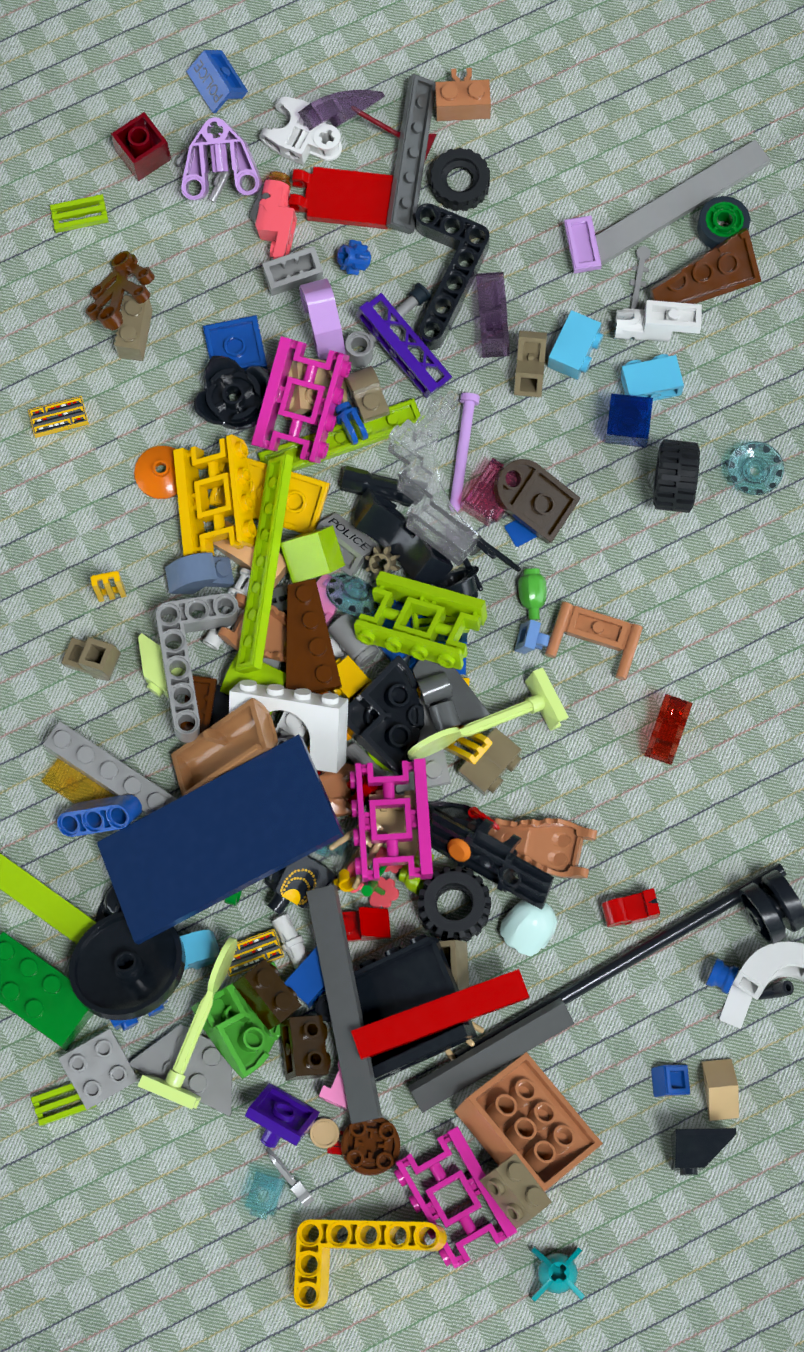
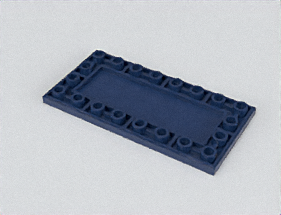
(219, 839)

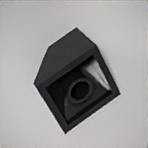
(697, 1148)

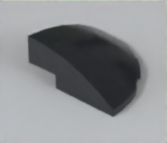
(387, 715)

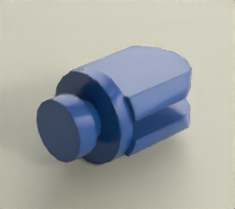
(345, 415)

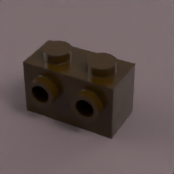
(267, 994)
(304, 1047)

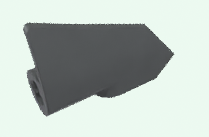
(447, 696)

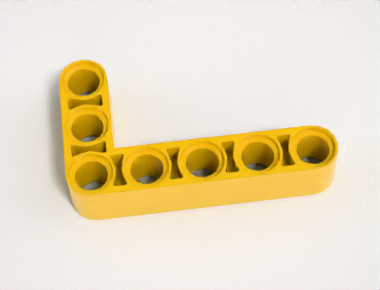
(355, 1241)

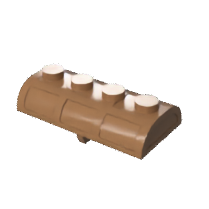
(225, 746)

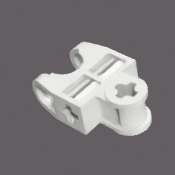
(296, 137)

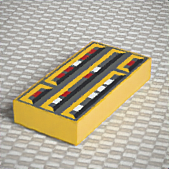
(58, 417)
(254, 950)

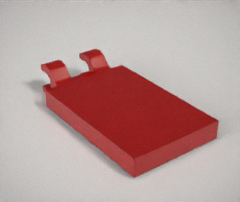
(343, 196)

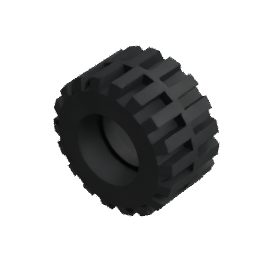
(676, 475)
(459, 880)

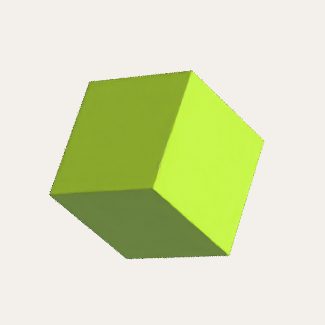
(312, 554)

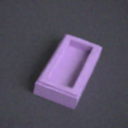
(582, 244)

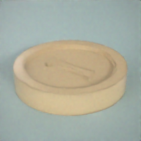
(324, 1133)

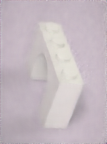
(322, 714)

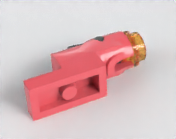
(273, 216)

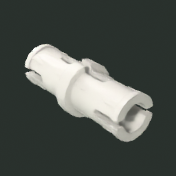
(290, 939)

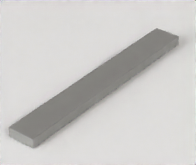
(680, 201)

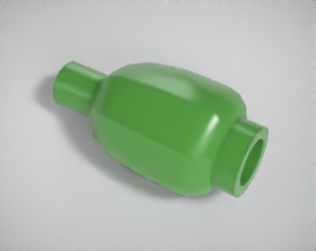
(532, 592)

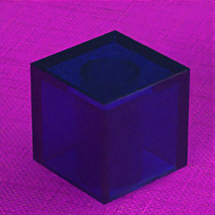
(628, 420)

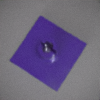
(281, 1116)

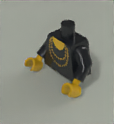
(300, 877)

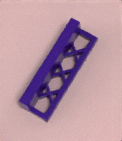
(399, 349)

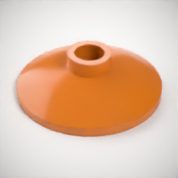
(152, 482)

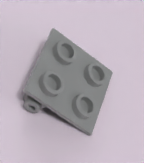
(98, 1069)

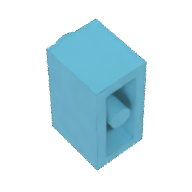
(575, 344)
(653, 378)

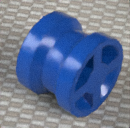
(722, 976)

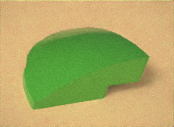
(238, 1031)

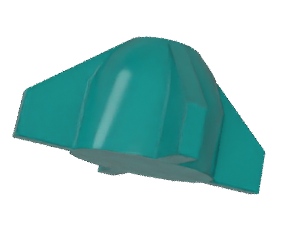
(557, 1273)

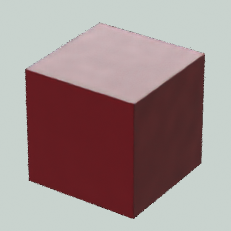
(141, 146)

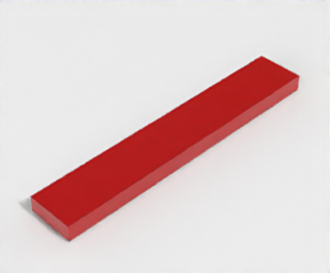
(440, 1014)

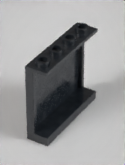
(403, 982)

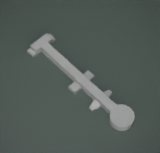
(643, 254)

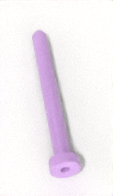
(469, 401)

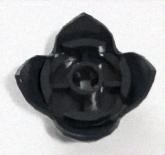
(226, 377)

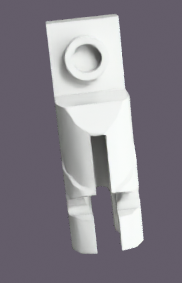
(658, 320)

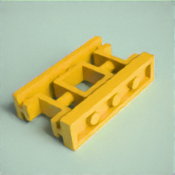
(194, 499)

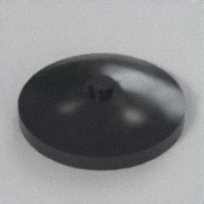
(123, 978)

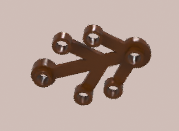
(123, 265)

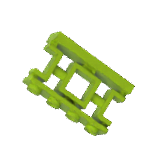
(426, 601)

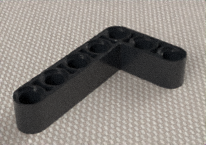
(455, 273)

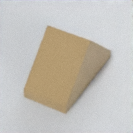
(721, 1089)

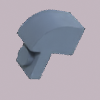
(198, 571)

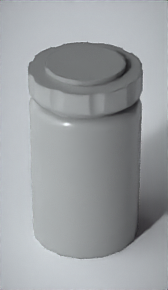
(344, 634)

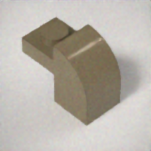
(530, 363)
(367, 394)
(92, 657)

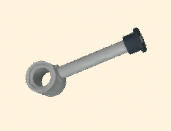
(360, 338)

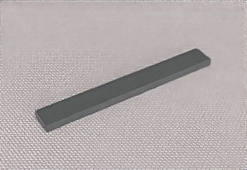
(343, 1002)

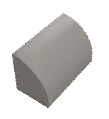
(292, 270)

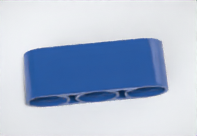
(84, 816)

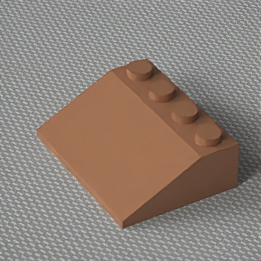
(528, 1117)

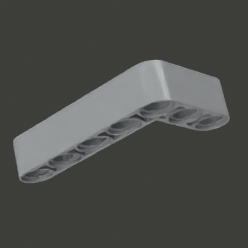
(180, 657)

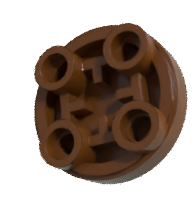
(370, 1146)

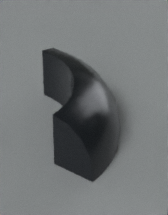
(387, 526)

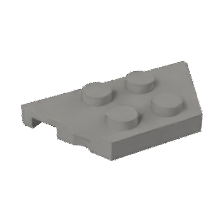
(206, 1074)

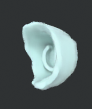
(528, 927)

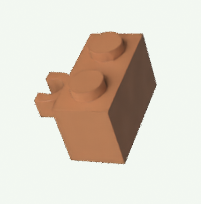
(462, 99)

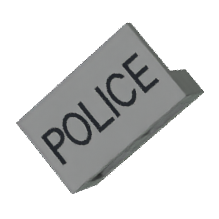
(352, 542)

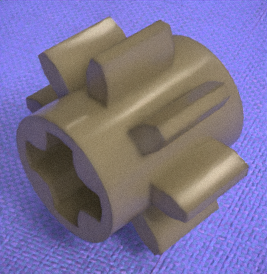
(373, 561)

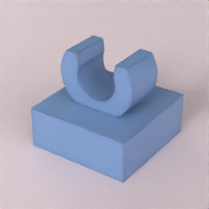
(530, 638)

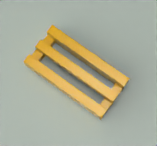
(109, 590)
(480, 750)

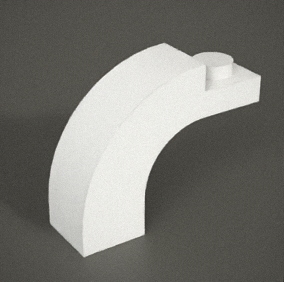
(768, 964)

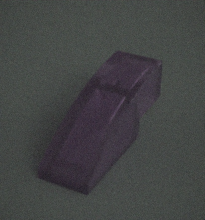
(338, 107)
(492, 315)

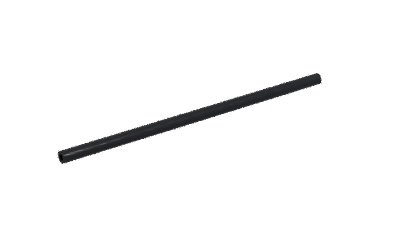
(634, 955)

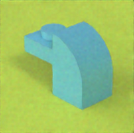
(200, 949)

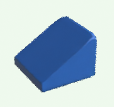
(670, 1080)

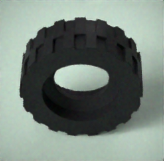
(460, 159)

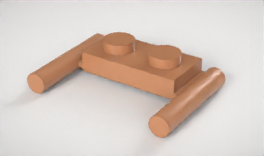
(598, 630)

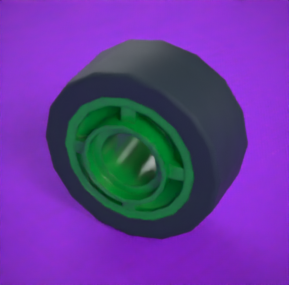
(717, 210)

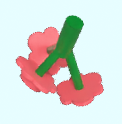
(381, 891)

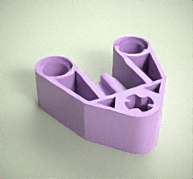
(197, 159)
(325, 323)

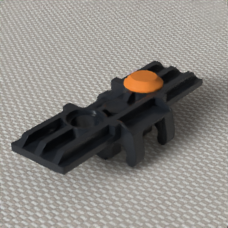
(490, 858)

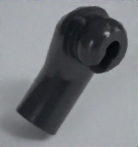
(777, 990)

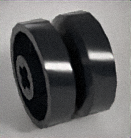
(773, 907)

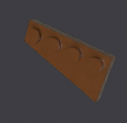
(714, 273)
(309, 647)

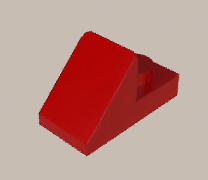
(367, 924)

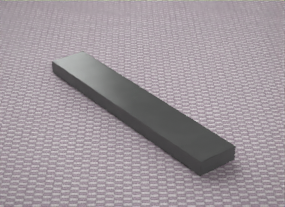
(411, 154)
(491, 1055)

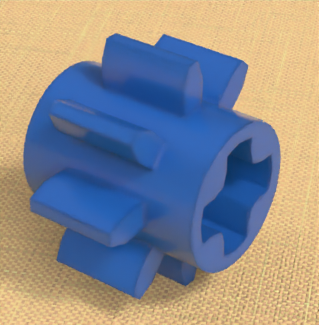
(354, 257)

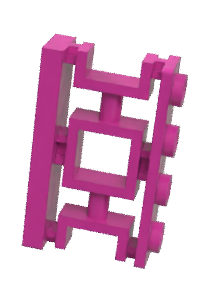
(280, 393)
(414, 819)
(473, 1188)

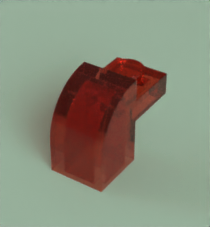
(668, 729)

